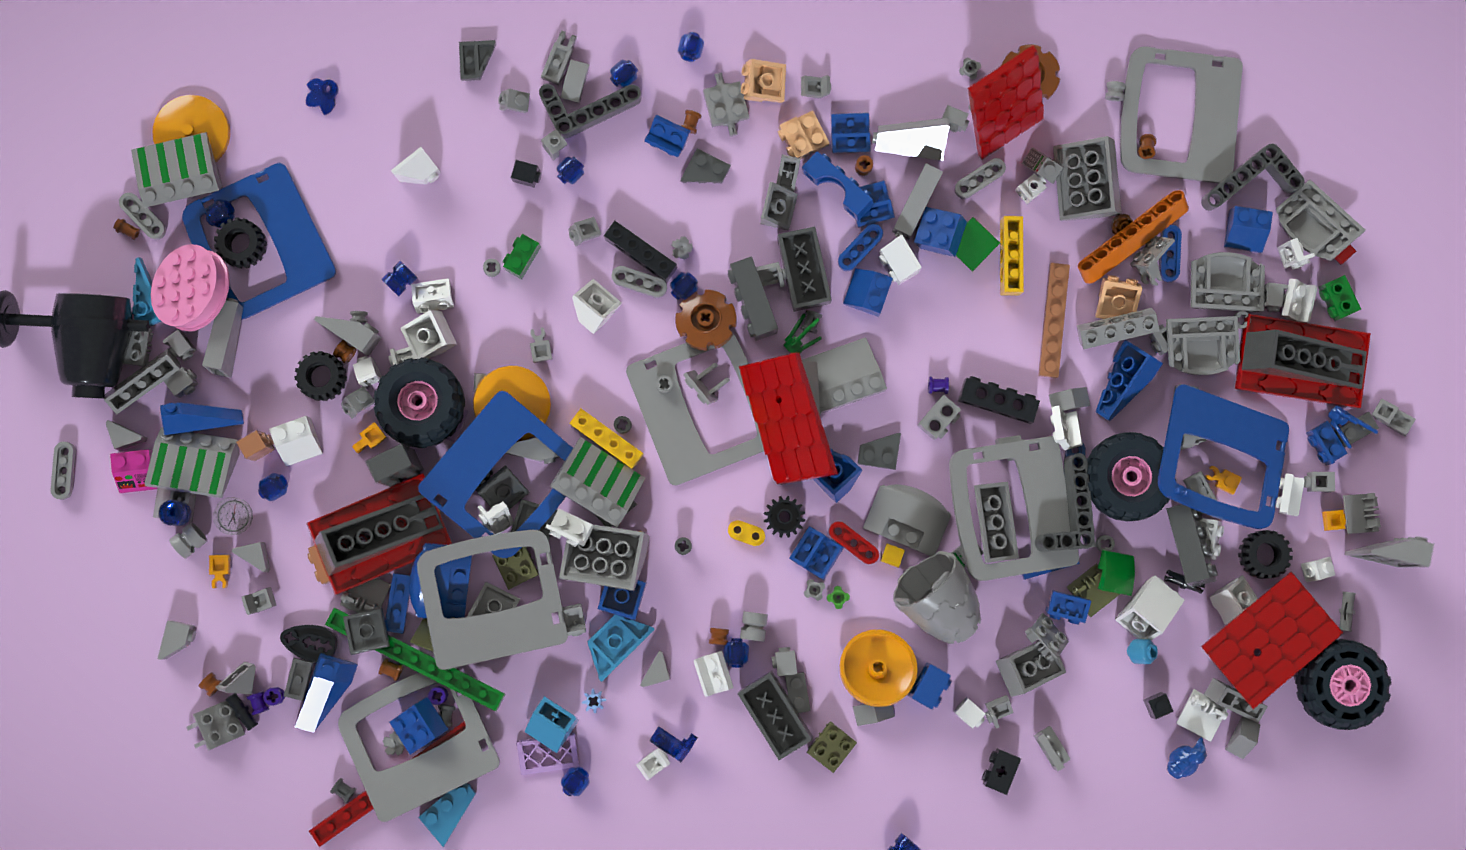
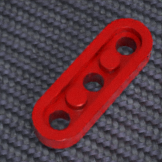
(862, 544)

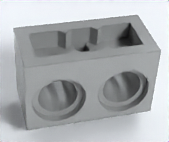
(936, 414)

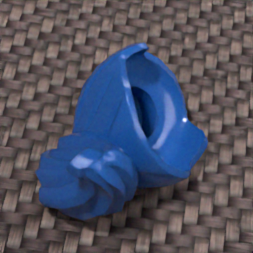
(1185, 759)

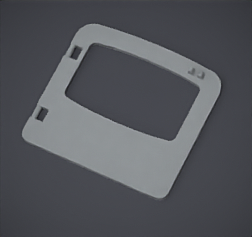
(1214, 121)
(669, 419)
(1045, 501)
(498, 633)
(427, 775)

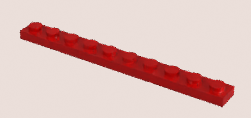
(361, 804)

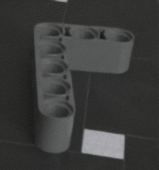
(588, 110)
(1249, 173)
(1074, 510)

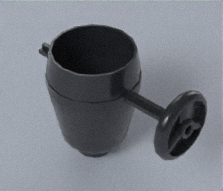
(87, 336)

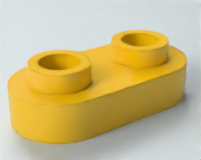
(746, 533)

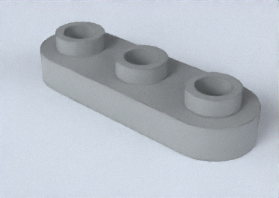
(985, 172)
(135, 213)
(632, 276)
(59, 462)

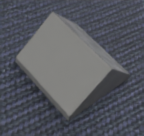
(778, 207)

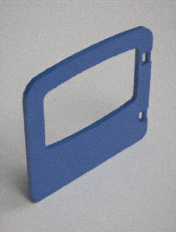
(289, 226)
(1231, 425)
(477, 452)

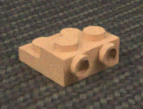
(763, 81)
(803, 135)
(1117, 297)

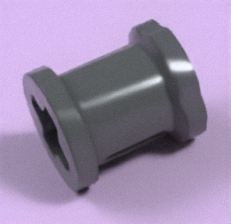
(811, 316)
(679, 541)
(446, 713)
(343, 790)

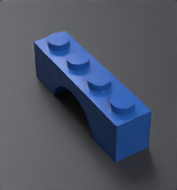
(821, 170)

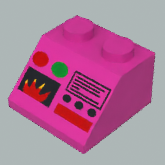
(130, 470)

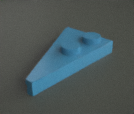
(142, 294)

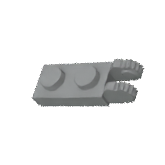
(558, 59)

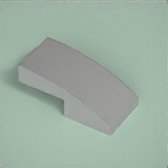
(574, 80)
(1393, 418)

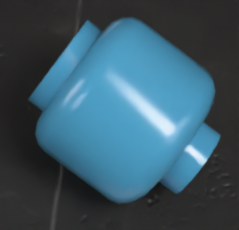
(1142, 651)

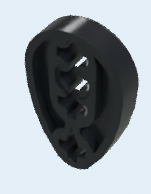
(303, 632)

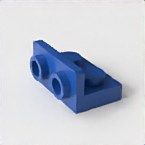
(667, 136)
(1326, 443)
(1068, 607)

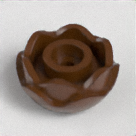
(1120, 222)

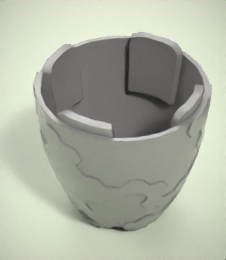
(939, 598)

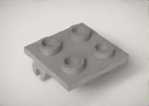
(1146, 260)
(694, 381)
(217, 725)

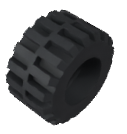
(229, 232)
(305, 372)
(1280, 550)

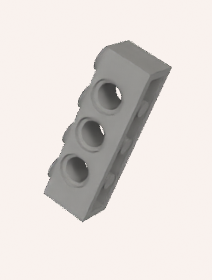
(1118, 328)
(142, 381)

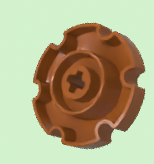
(1048, 66)
(702, 333)

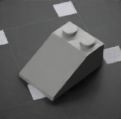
(358, 335)
(492, 600)
(1028, 670)

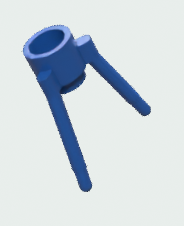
(1341, 417)

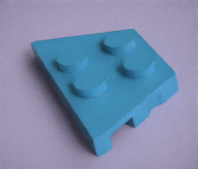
(615, 642)

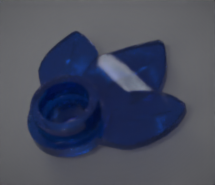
(320, 97)

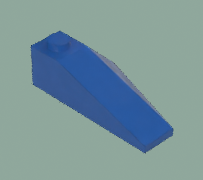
(1128, 377)
(192, 417)
(839, 485)
(326, 687)

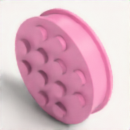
(190, 288)

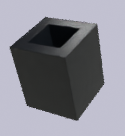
(525, 173)
(1158, 705)

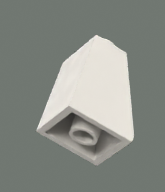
(1150, 609)

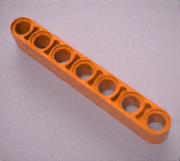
(1133, 236)

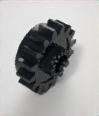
(784, 506)

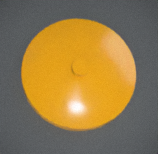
(193, 116)
(521, 385)
(878, 668)

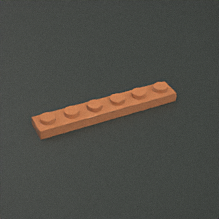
(1054, 320)

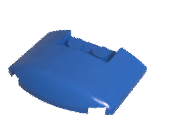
(451, 581)

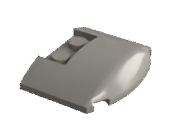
(1318, 222)
(1227, 283)
(1203, 344)
(908, 518)

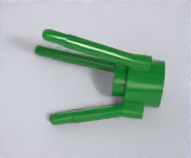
(794, 344)

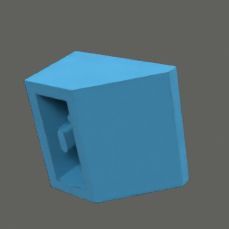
(551, 724)

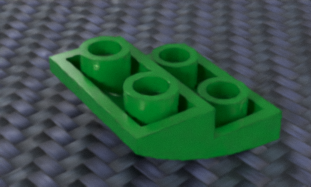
(975, 244)
(1117, 572)

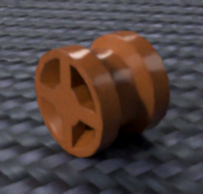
(344, 351)
(718, 636)
(209, 684)

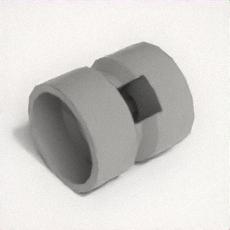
(188, 540)
(753, 626)

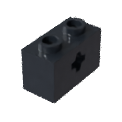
(1004, 780)

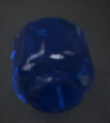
(690, 47)
(623, 73)
(570, 170)
(219, 213)
(684, 286)
(273, 487)
(736, 653)
(575, 781)

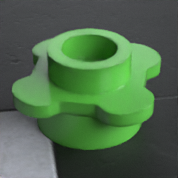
(838, 602)

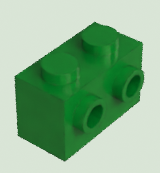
(521, 256)
(1339, 298)

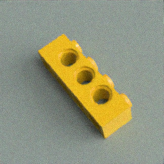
(1011, 256)
(606, 438)

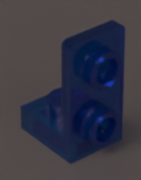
(672, 745)

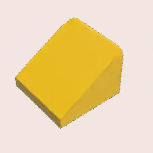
(892, 555)

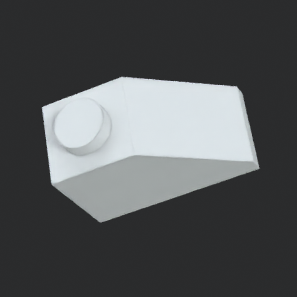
(367, 371)

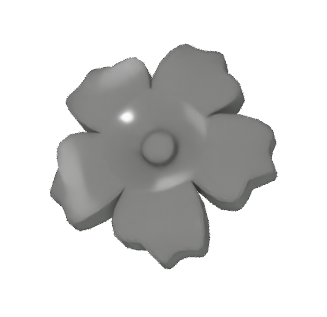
(682, 248)
(394, 744)

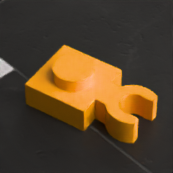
(1225, 480)
(1334, 520)
(219, 566)

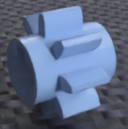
(588, 701)

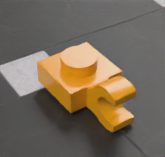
(370, 437)

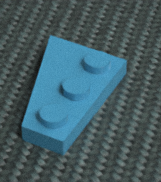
(447, 811)

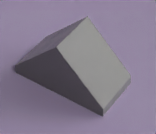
(788, 172)
(1070, 399)
(122, 436)
(254, 554)
(657, 672)
(239, 680)
(869, 714)
(1244, 738)

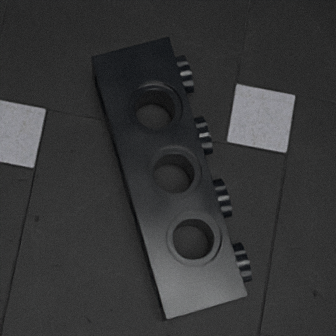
(640, 251)
(1028, 401)

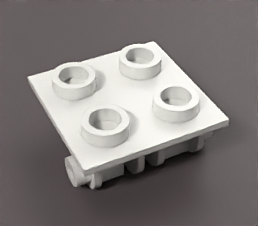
(1202, 715)

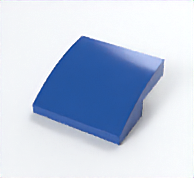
(850, 132)
(882, 206)
(816, 553)

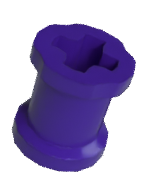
(938, 385)
(432, 693)
(272, 702)
(258, 703)

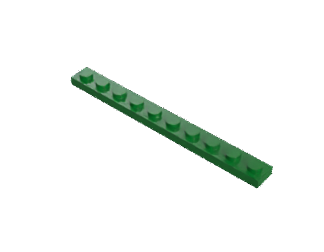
(427, 666)

